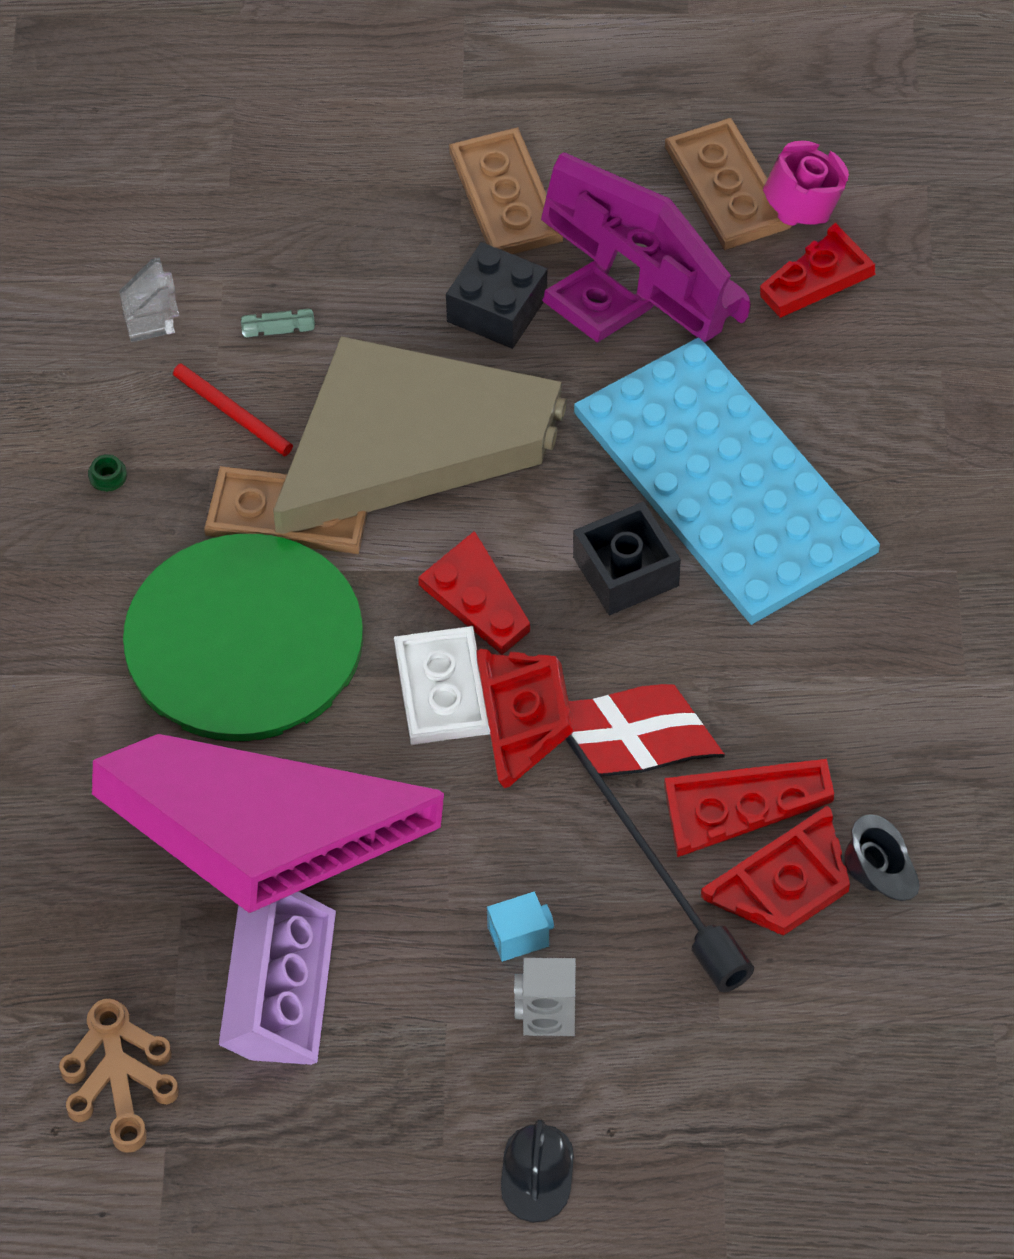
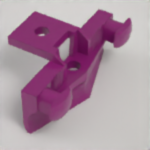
(676, 268)

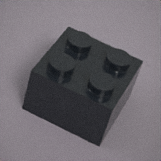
(496, 295)
(626, 558)

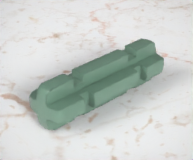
(277, 322)

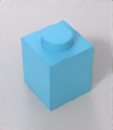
(519, 926)

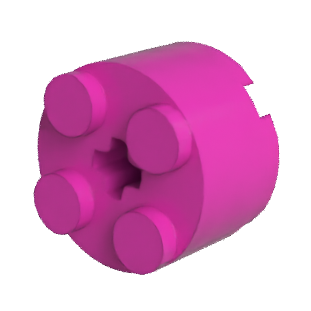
(805, 183)

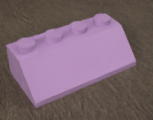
(278, 981)

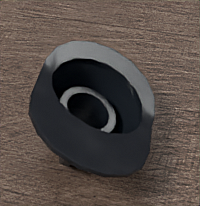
(881, 859)
(537, 1172)

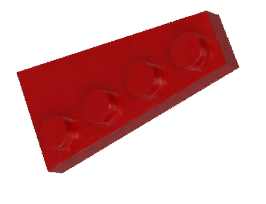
(737, 801)

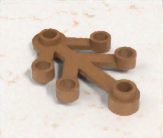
(116, 1068)

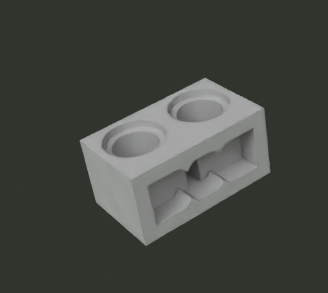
(546, 996)

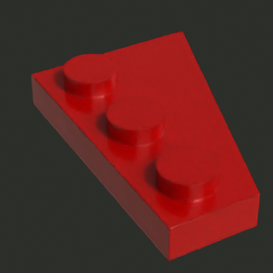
(820, 272)
(477, 594)

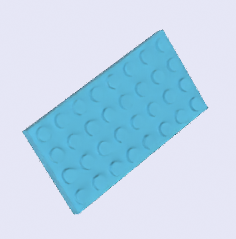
(726, 480)

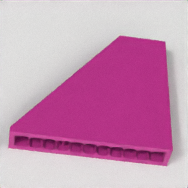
(259, 820)

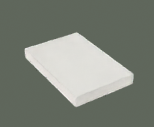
(441, 685)

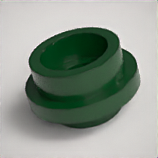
(105, 465)

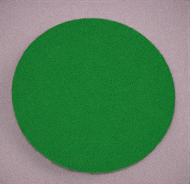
(243, 637)

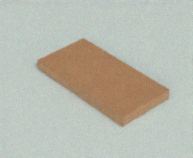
(725, 182)
(504, 191)
(245, 505)

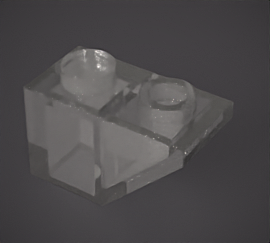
(147, 302)

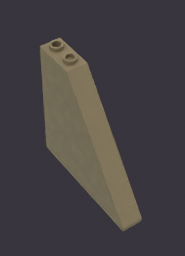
(411, 427)

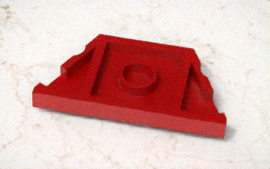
(524, 709)
(785, 878)

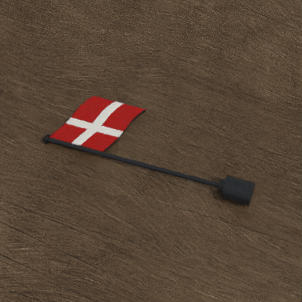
(638, 734)

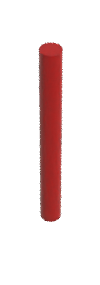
(232, 409)

